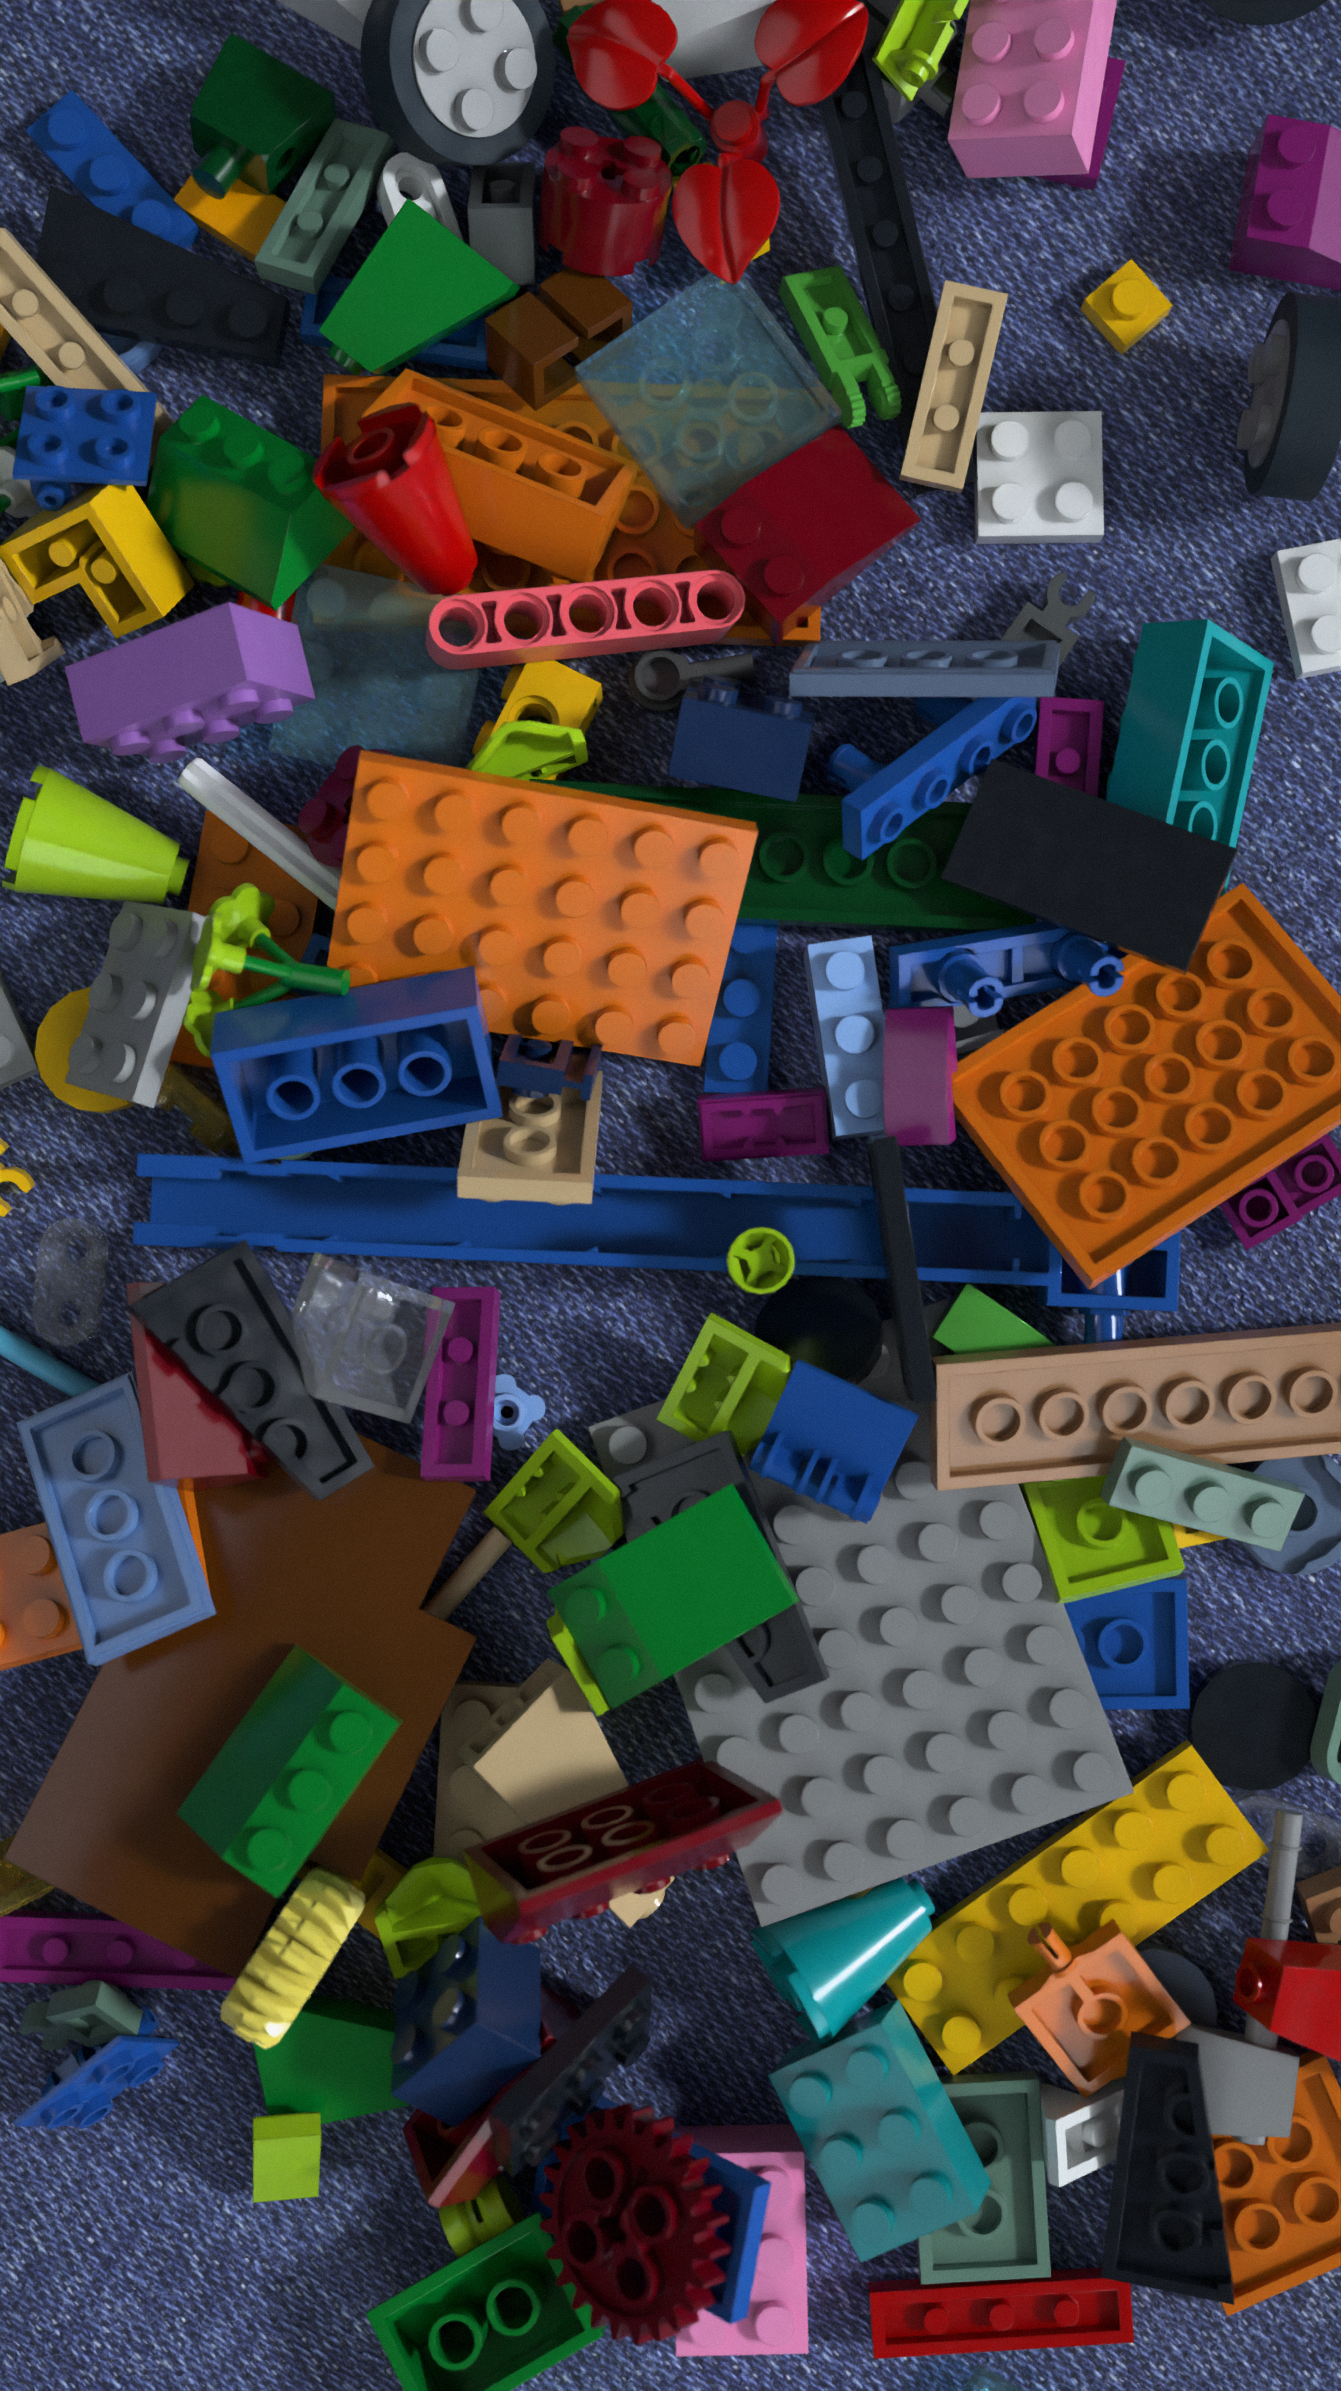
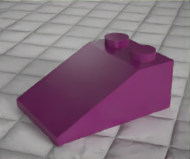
(1291, 205)

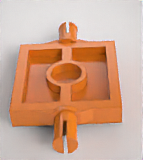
(1092, 2001)

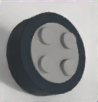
(458, 76)
(1295, 400)

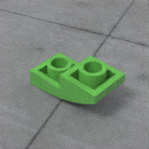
(981, 1325)

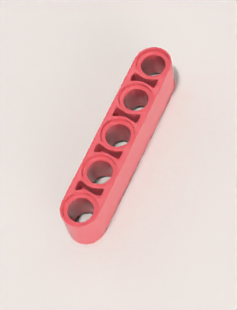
(608, 599)

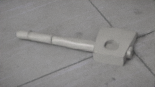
(1250, 2075)

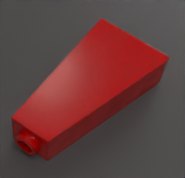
(1293, 1991)

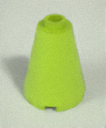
(88, 848)

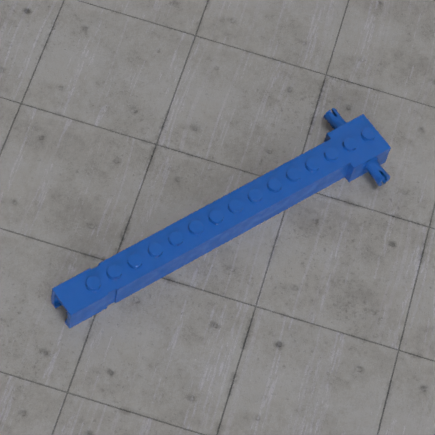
(630, 1225)

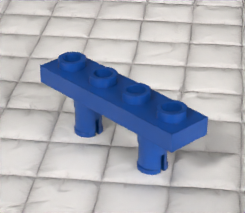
(897, 794)
(998, 965)

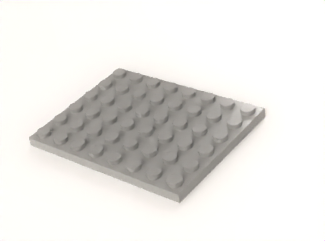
(949, 1667)

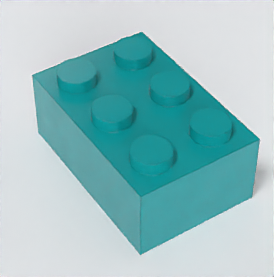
(881, 2132)

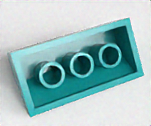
(1191, 728)

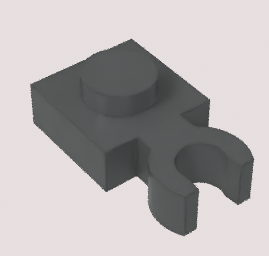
(1051, 622)

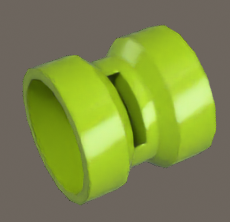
(767, 1256)
(479, 2219)

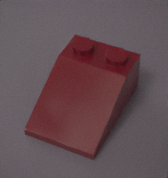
(803, 530)

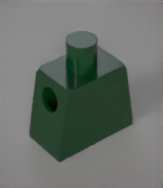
(255, 121)

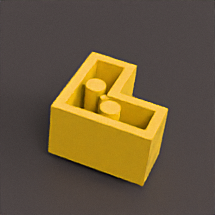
(108, 547)

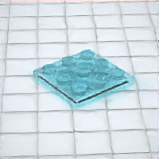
(707, 394)
(375, 673)

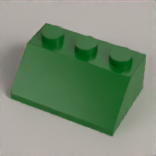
(241, 503)
(288, 1770)
(485, 2317)

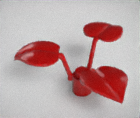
(731, 207)

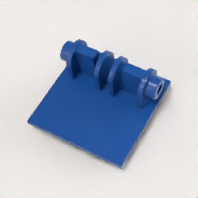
(82, 439)
(833, 1441)
(86, 2082)

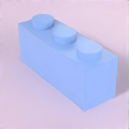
(848, 1033)

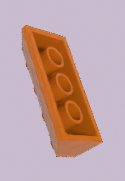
(521, 481)

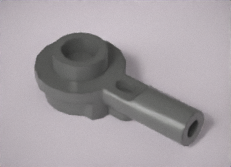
(662, 677)

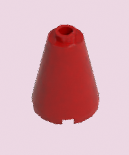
(402, 496)

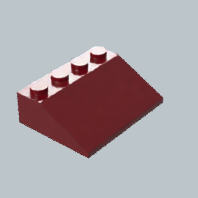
(615, 1847)

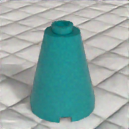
(842, 1952)

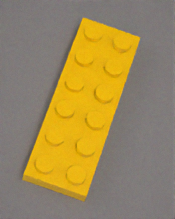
(1119, 1861)

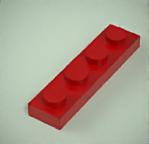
(999, 2315)

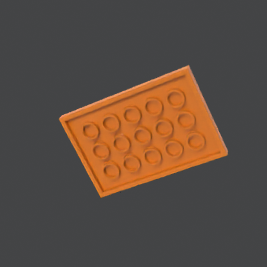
(567, 901)
(1162, 1097)

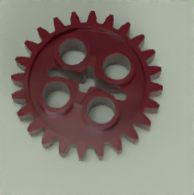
(634, 2223)

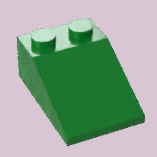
(672, 1596)

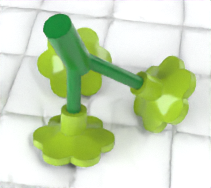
(226, 933)

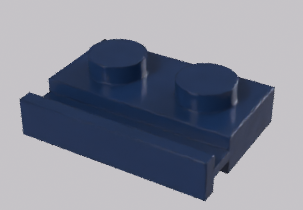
(543, 1068)

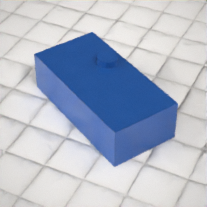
(356, 1065)

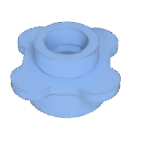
(525, 1411)

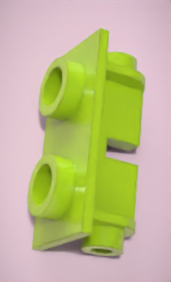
(916, 42)

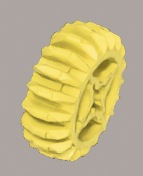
(293, 1957)

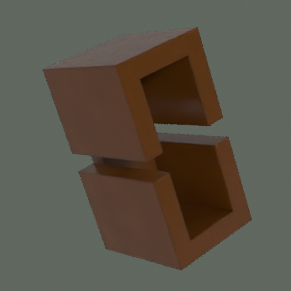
(568, 317)

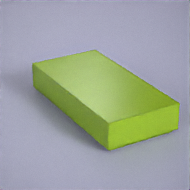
(286, 2156)

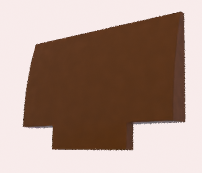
(281, 1573)

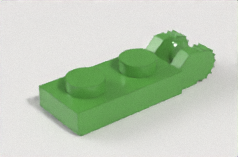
(841, 342)

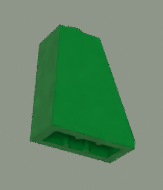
(411, 294)
(331, 2061)

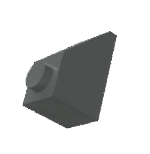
(505, 218)

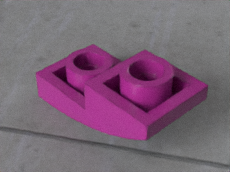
(917, 1075)
(1285, 1193)

